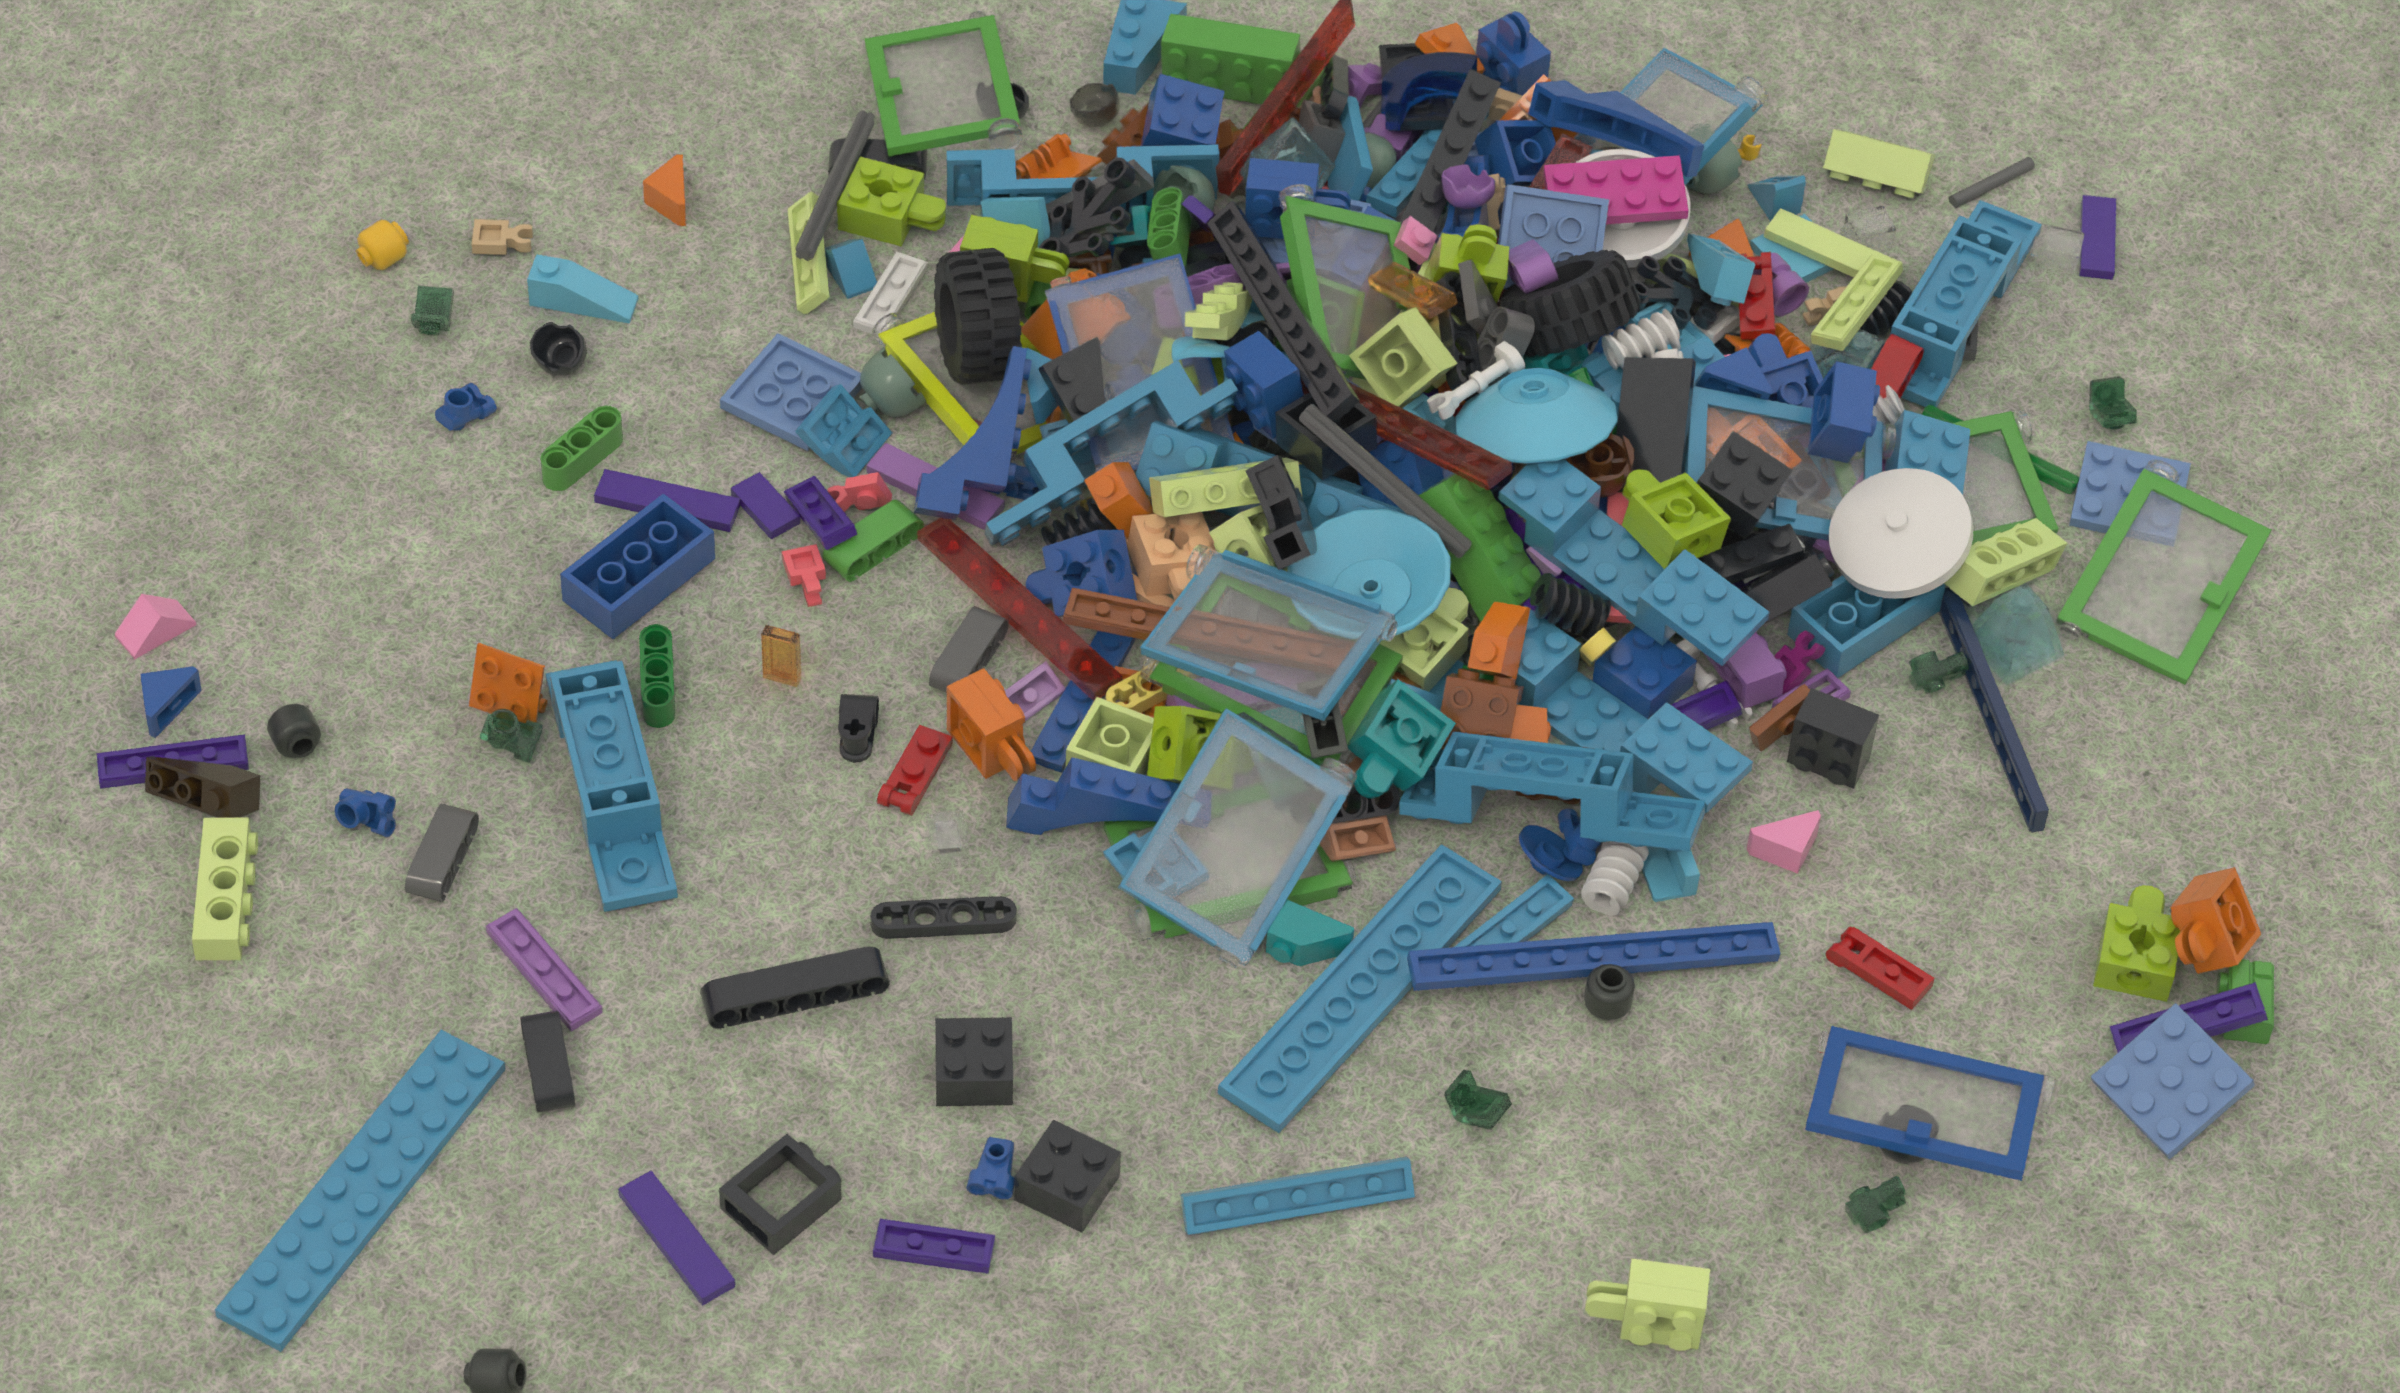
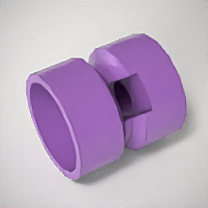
(1788, 286)

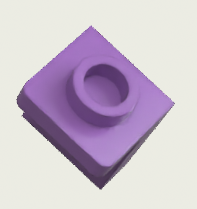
(1364, 81)

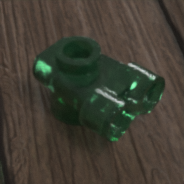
(1930, 673)
(507, 733)
(1871, 1206)

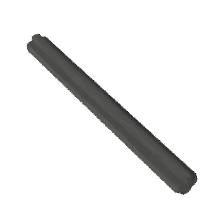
(835, 185)
(1383, 479)

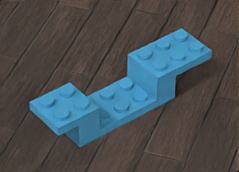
(992, 174)
(1968, 269)
(1178, 451)
(1056, 472)
(1610, 562)
(1582, 714)
(1595, 776)
(613, 784)

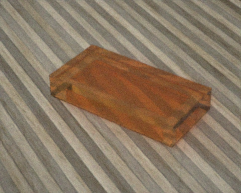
(781, 655)

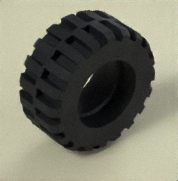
(1584, 303)
(976, 314)

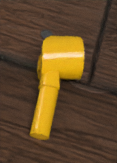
(1746, 149)

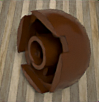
(1607, 464)

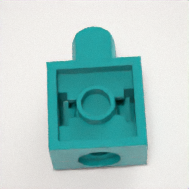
(1397, 740)

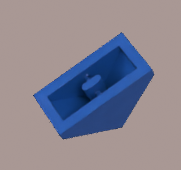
(1736, 375)
(167, 695)

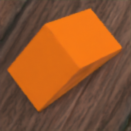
(666, 191)

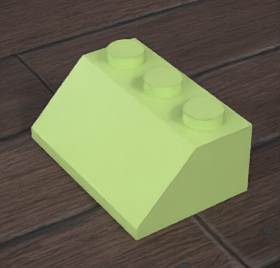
(1878, 163)

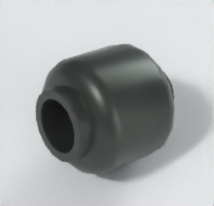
(294, 731)
(1609, 992)
(495, 1371)

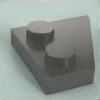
(1476, 296)

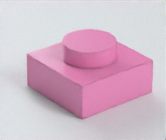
(1415, 240)

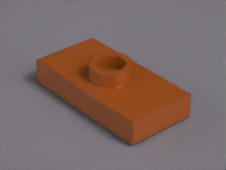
(1778, 720)

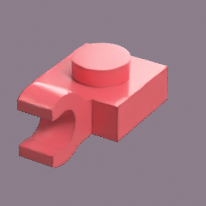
(863, 491)
(805, 568)

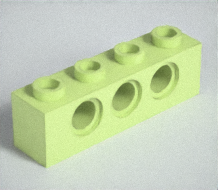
(1209, 489)
(2007, 561)
(223, 889)

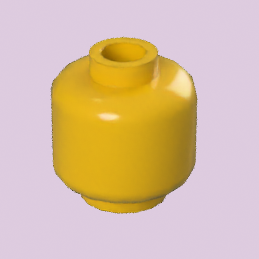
(382, 244)

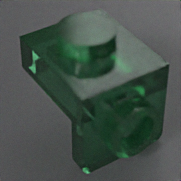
(433, 310)
(2109, 403)
(1474, 1103)

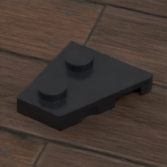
(1076, 380)

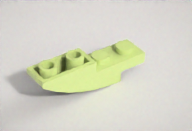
(1220, 313)

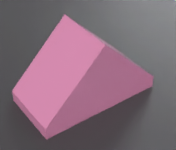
(152, 623)
(1785, 841)

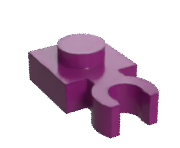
(1796, 659)

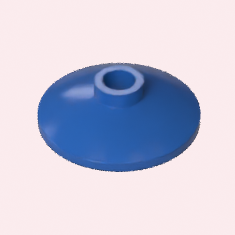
(1546, 853)

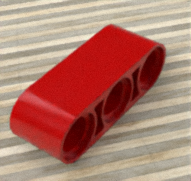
(1897, 364)

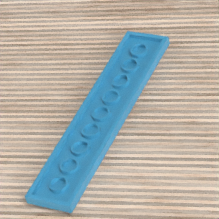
(1357, 989)
(359, 1191)

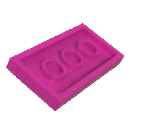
(1635, 187)

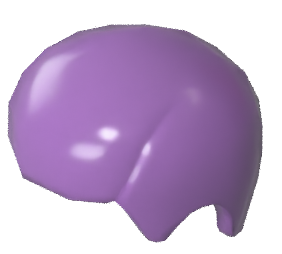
(1466, 189)

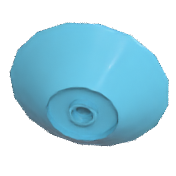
(1537, 417)
(1384, 554)

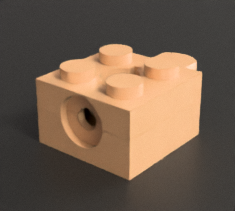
(1163, 555)

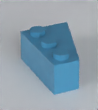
(1136, 42)

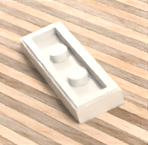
(891, 290)

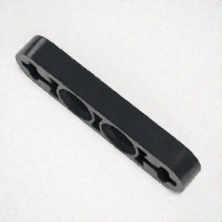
(1334, 87)
(1462, 334)
(943, 911)

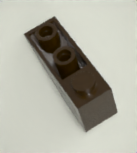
(204, 786)

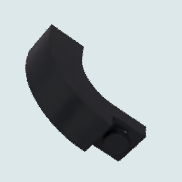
(1289, 523)

